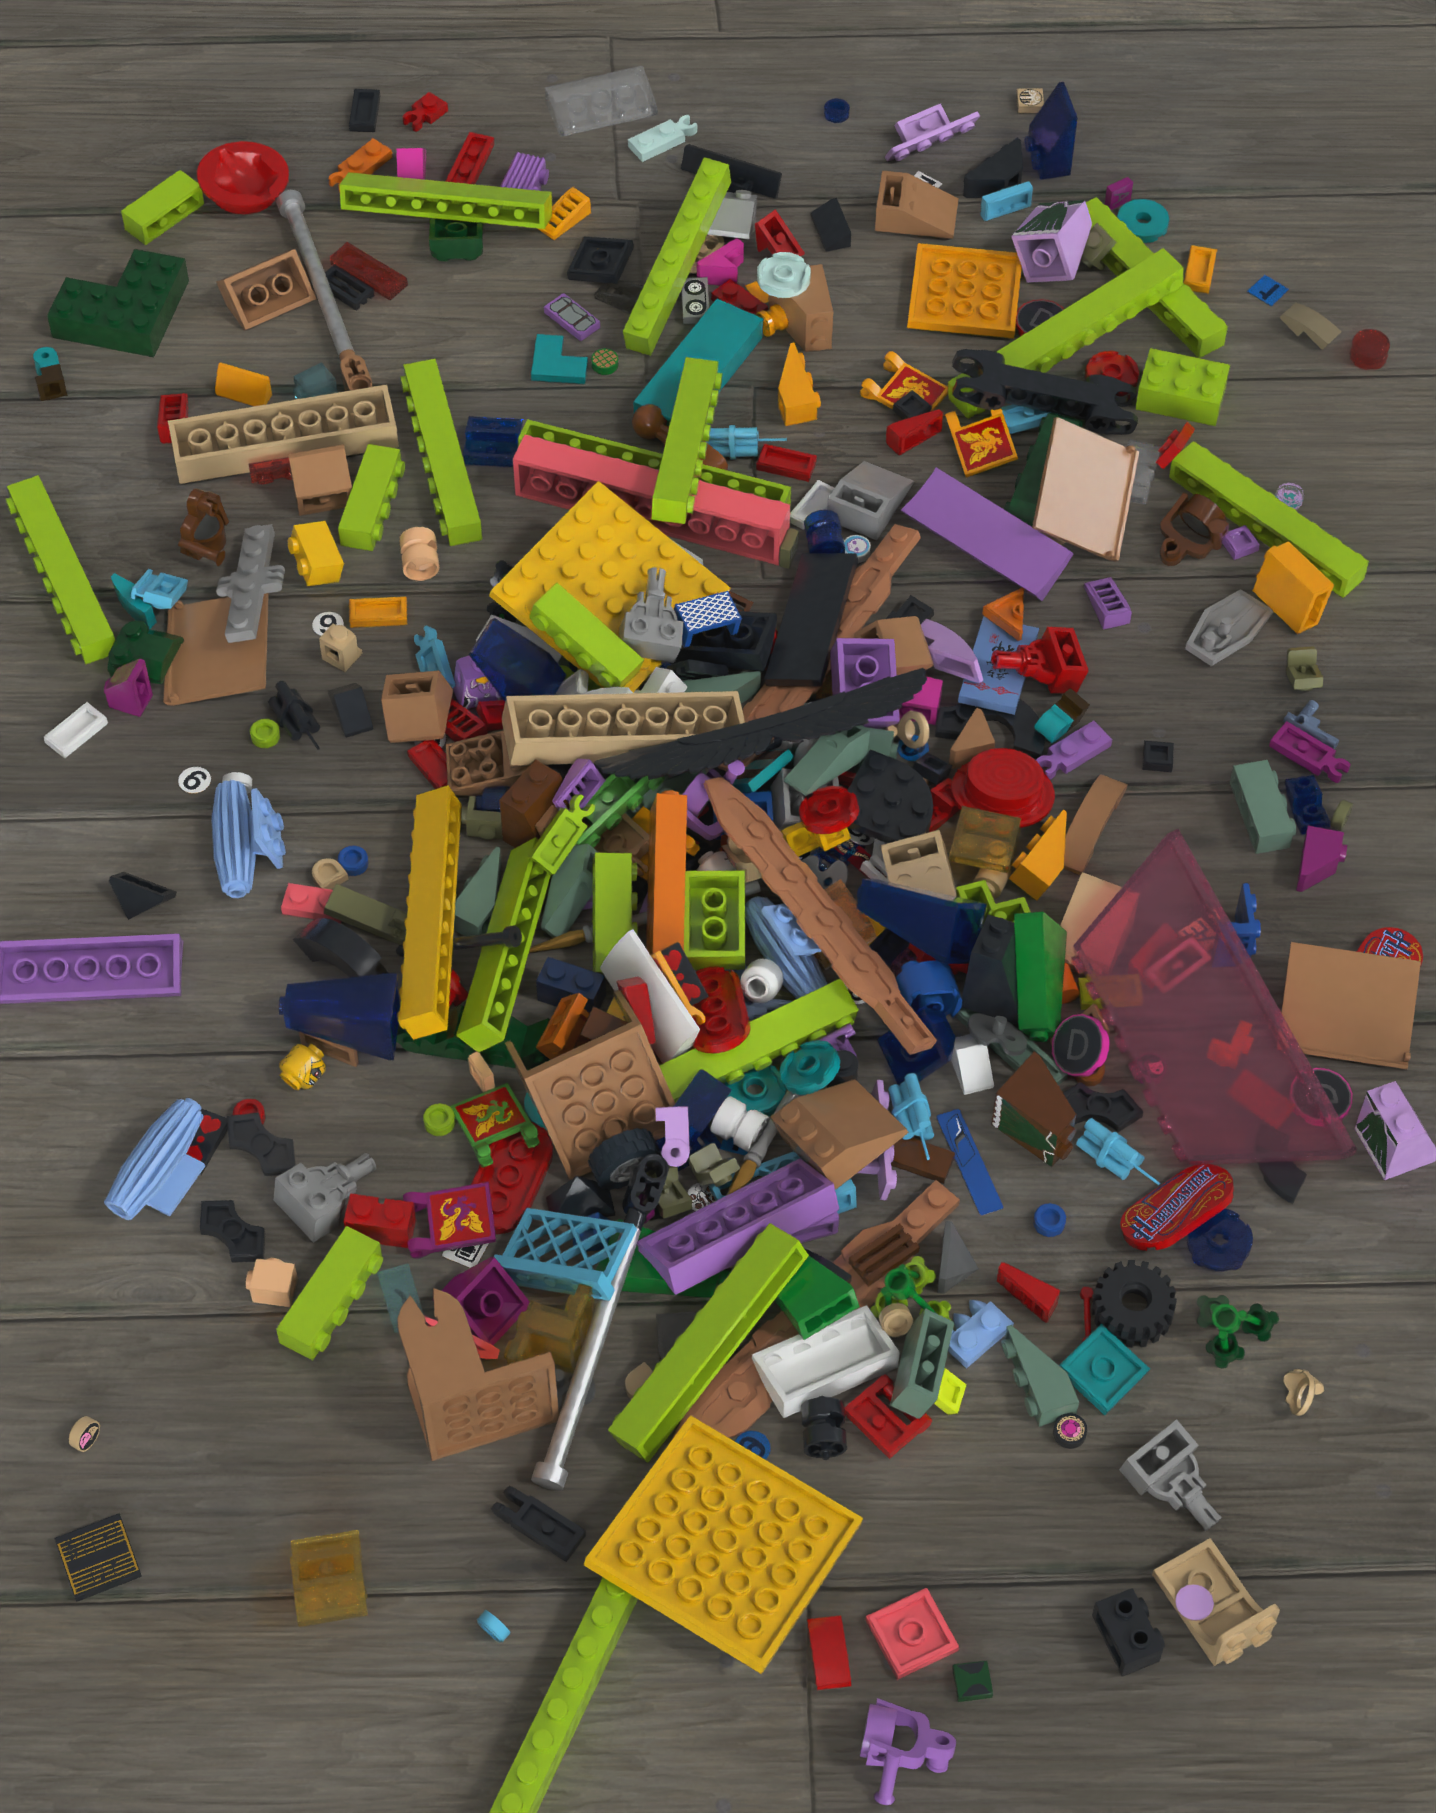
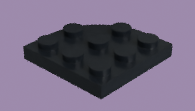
(890, 799)

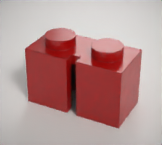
(387, 1222)

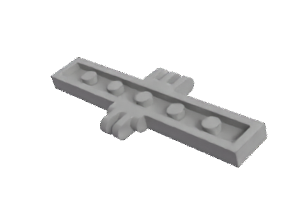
(250, 583)

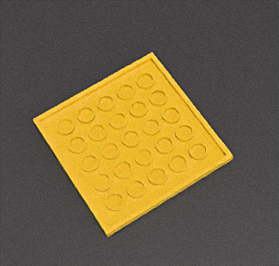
(603, 561)
(724, 1543)

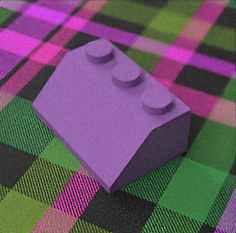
(862, 662)

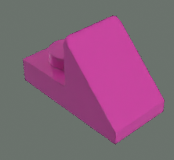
(722, 263)

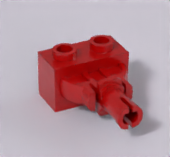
(1050, 660)

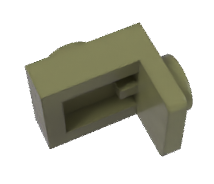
(1097, 246)
(1302, 668)
(481, 823)
(710, 1166)
(673, 1197)

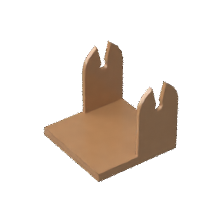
(597, 1091)
(452, 1393)

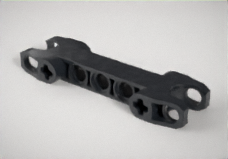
(1088, 400)

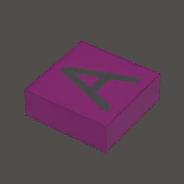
(1118, 193)

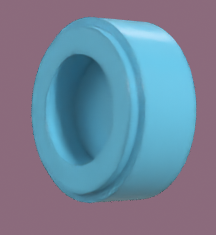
(493, 1626)

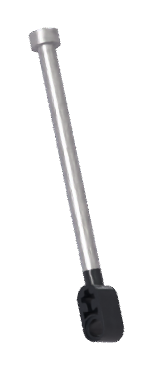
(551, 1472)

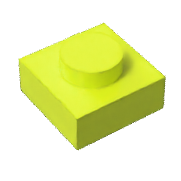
(950, 1393)

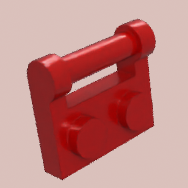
(879, 1422)

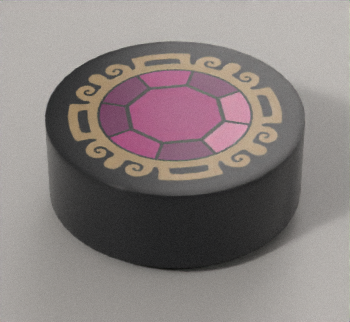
(1070, 1430)

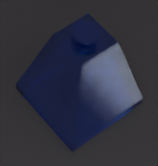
(926, 1061)

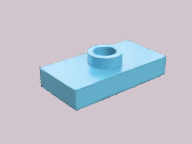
(1006, 201)

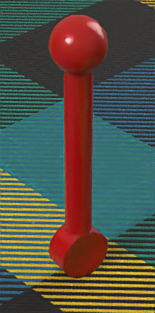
(1086, 1294)

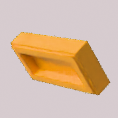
(1200, 268)
(378, 612)

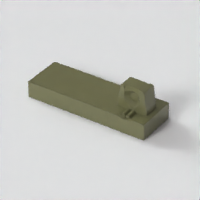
(367, 914)

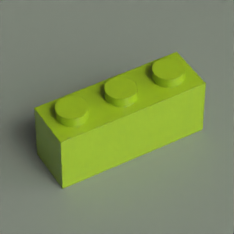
(162, 207)

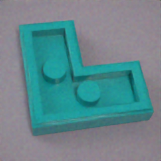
(553, 367)

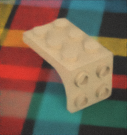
(1235, 1615)

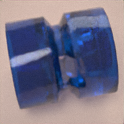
(824, 532)

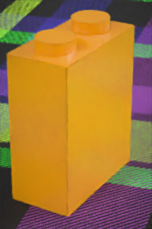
(1292, 587)

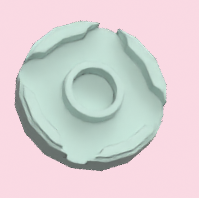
(783, 275)

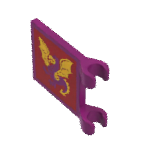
(455, 1217)

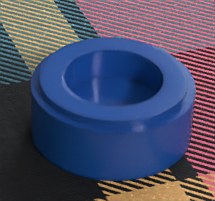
(353, 860)
(1049, 1220)

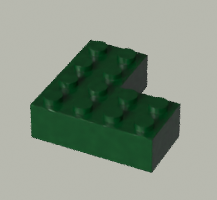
(124, 316)

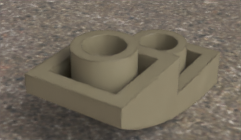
(1304, 319)

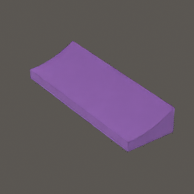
(988, 534)
(90, 968)
(727, 1228)

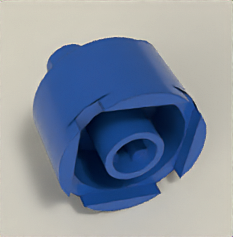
(930, 986)

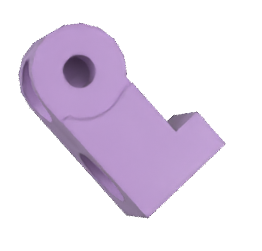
(677, 1143)

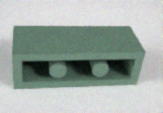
(1262, 806)
(922, 1364)

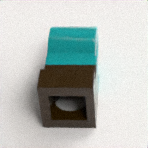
(50, 377)
(1062, 716)

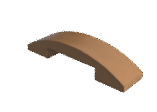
(1090, 822)

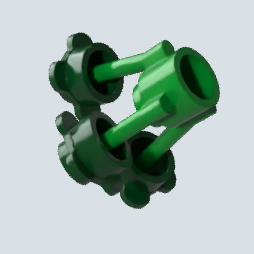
(1227, 1320)

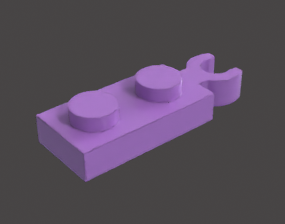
(1075, 749)

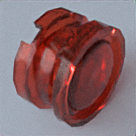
(1369, 349)

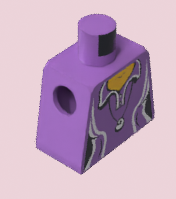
(472, 684)

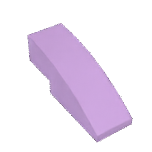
(951, 652)

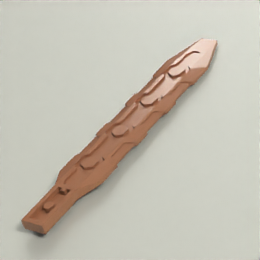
(867, 594)
(816, 912)
(737, 1393)

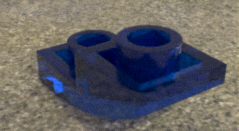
(1306, 803)

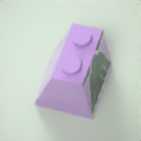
(1053, 240)
(1393, 1132)

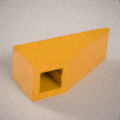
(795, 392)
(1044, 861)

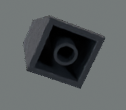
(992, 972)

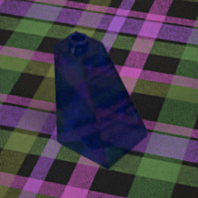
(930, 920)
(347, 1012)

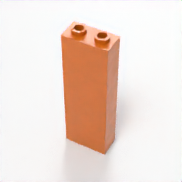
(666, 871)

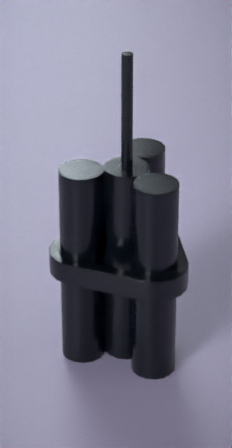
(293, 713)

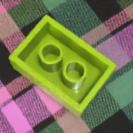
(1182, 387)
(715, 919)

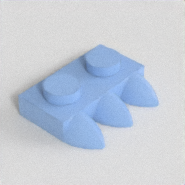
(978, 1332)

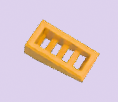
(575, 202)

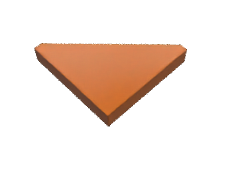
(1007, 613)

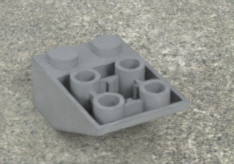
(868, 498)

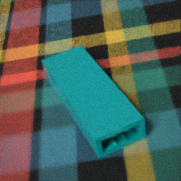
(720, 335)

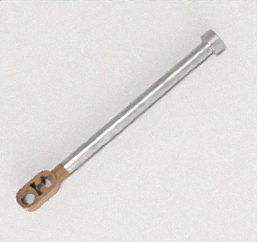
(353, 367)

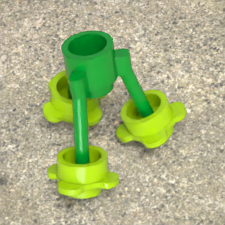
(909, 1282)

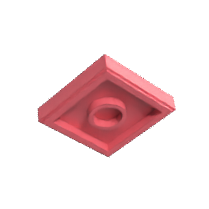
(912, 1633)

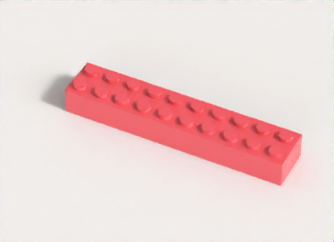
(720, 516)

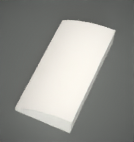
(672, 1022)
(827, 1362)

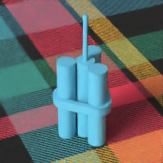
(737, 442)
(912, 1109)
(1110, 1150)

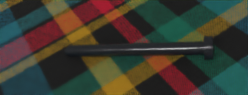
(510, 937)

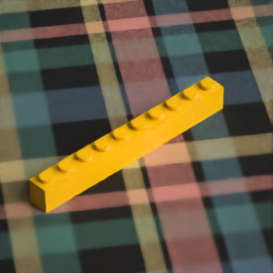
(430, 914)

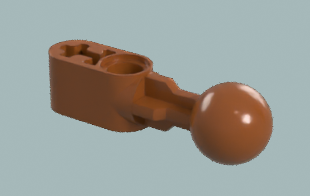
(651, 424)

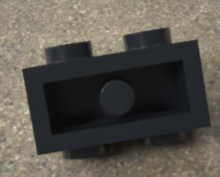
(1128, 1631)

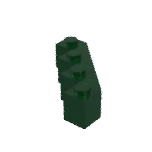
(1028, 483)
(448, 1045)

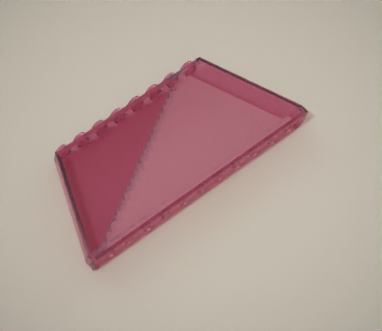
(1203, 1023)

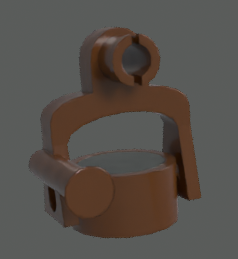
(1201, 517)
(203, 527)

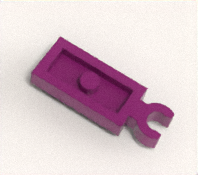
(1308, 752)

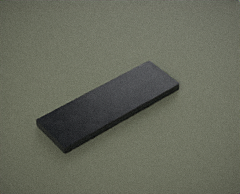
(811, 619)

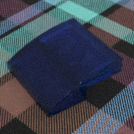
(491, 441)

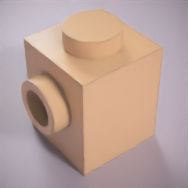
(272, 1282)

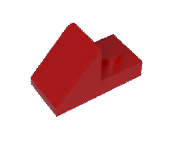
(775, 235)

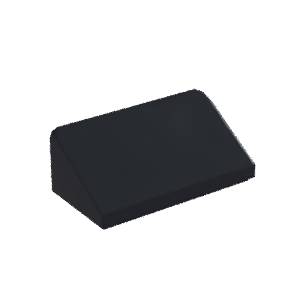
(832, 226)

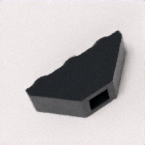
(996, 172)

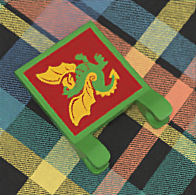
(492, 1118)

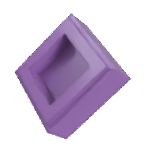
(1240, 542)

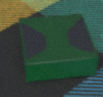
(972, 1681)

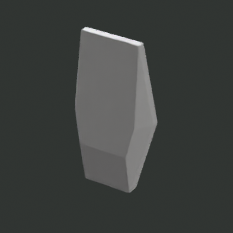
(1227, 627)

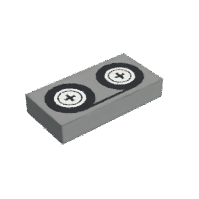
(694, 299)

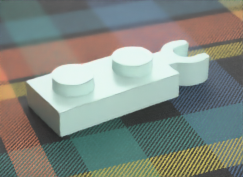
(661, 138)

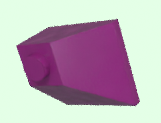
(488, 1299)

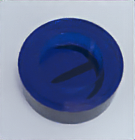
(836, 110)

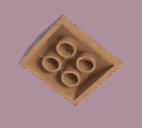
(838, 1129)

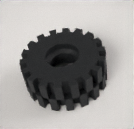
(1129, 1324)

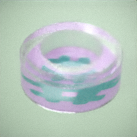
(1290, 495)

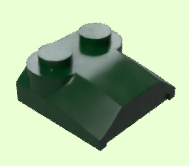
(455, 239)
(139, 642)

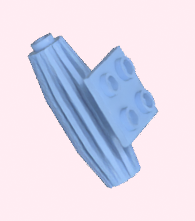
(242, 834)
(786, 944)
(158, 1167)

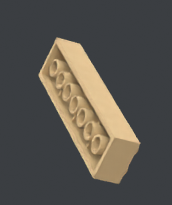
(232, 439)
(606, 725)

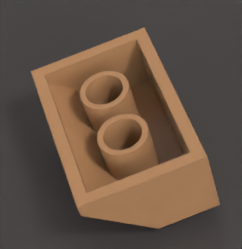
(266, 289)

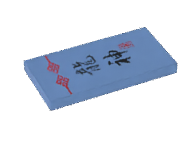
(999, 687)

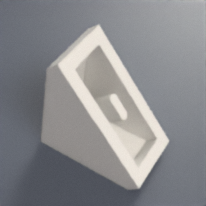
(972, 1065)

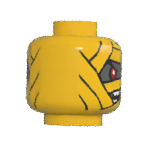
(302, 1066)

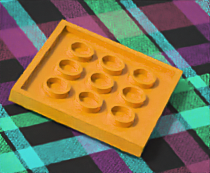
(965, 291)

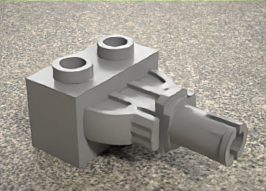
(652, 624)
(319, 1193)
(1171, 1473)

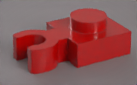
(427, 109)

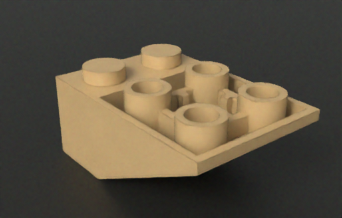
(920, 863)

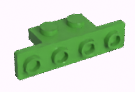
(612, 801)

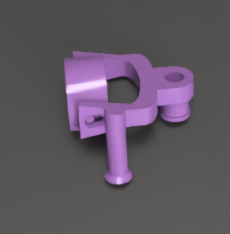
(698, 799)
(878, 1749)

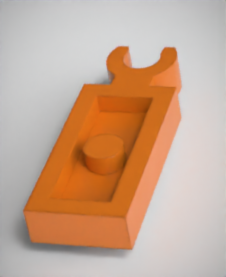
(363, 161)

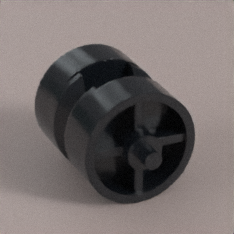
(823, 1425)

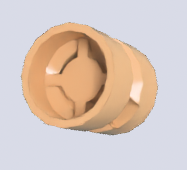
(419, 553)

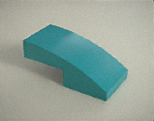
(135, 607)

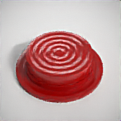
(243, 176)
(1004, 784)

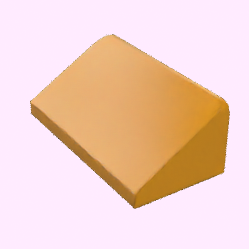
(242, 385)

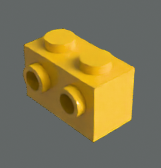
(315, 553)

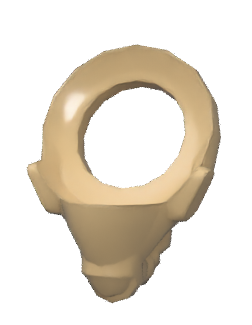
(905, 729)
(1296, 1383)

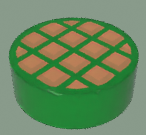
(604, 361)

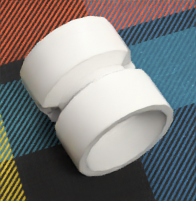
(736, 1122)

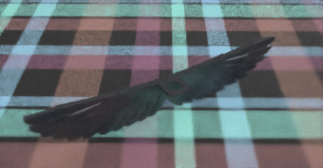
(755, 736)

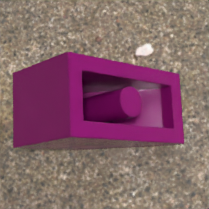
(129, 688)
(1320, 856)

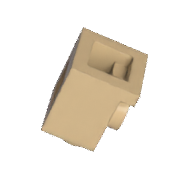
(341, 640)

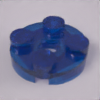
(1226, 1256)

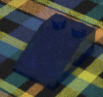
(1053, 135)
(515, 663)

